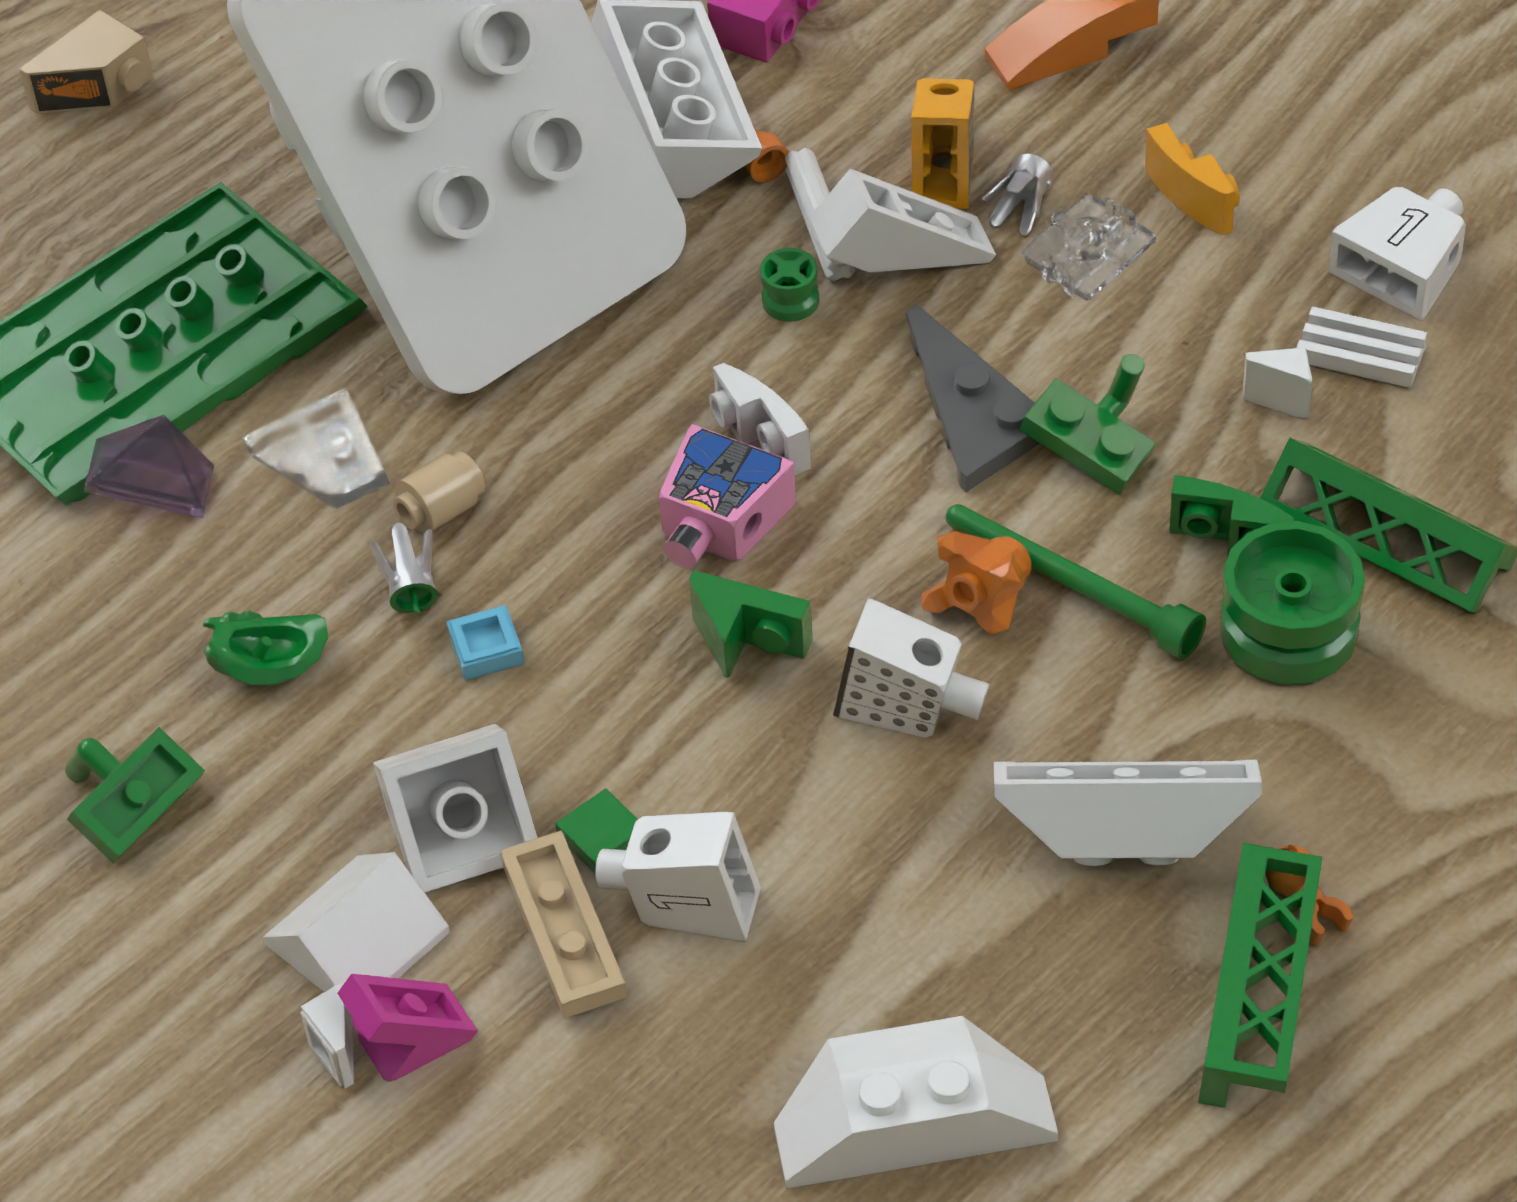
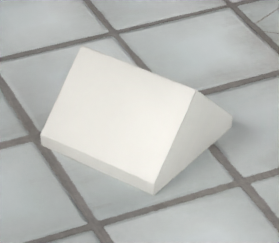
(360, 922)

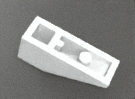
(895, 229)

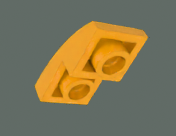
(1189, 183)

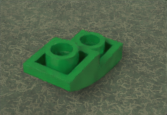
(1218, 511)

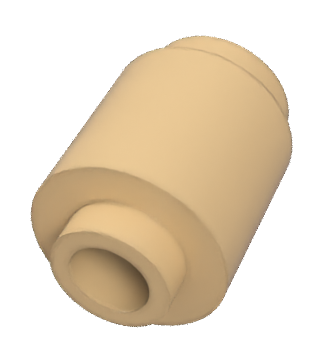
(438, 492)

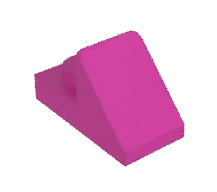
(405, 1021)

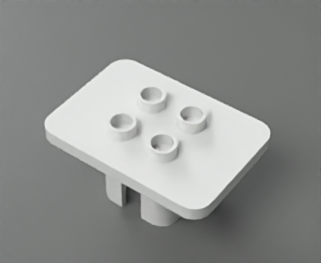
(468, 167)

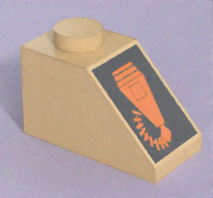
(87, 68)

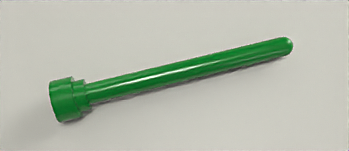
(1174, 628)

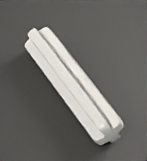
(810, 192)

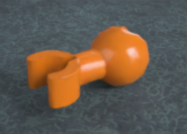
(1325, 906)

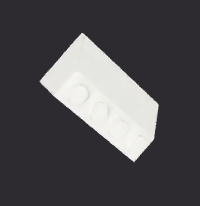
(678, 89)

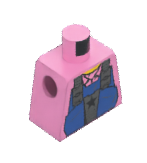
(722, 497)

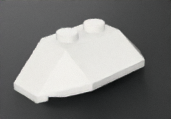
(1127, 806)
(909, 1102)

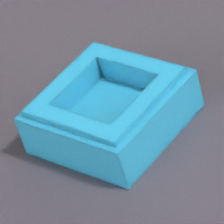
(485, 642)

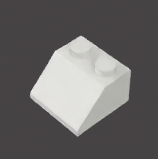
(455, 806)

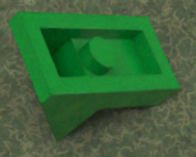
(740, 613)

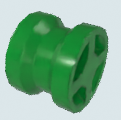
(789, 284)

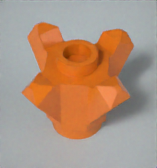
(980, 578)

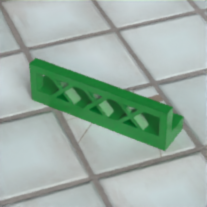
(1400, 504)
(1235, 976)

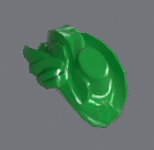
(264, 648)

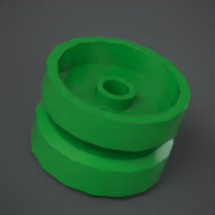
(1291, 602)

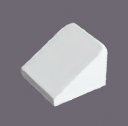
(1279, 380)
(330, 1034)

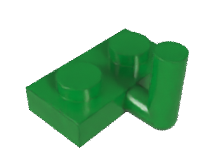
(1092, 433)
(131, 792)

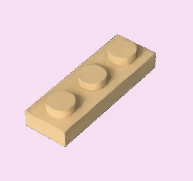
(563, 924)

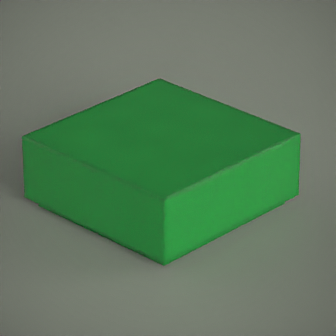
(596, 826)

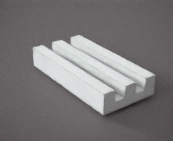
(1363, 339)

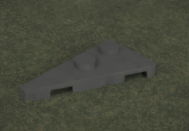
(972, 400)

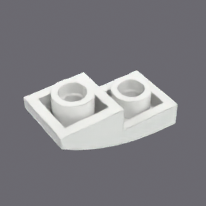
(759, 414)

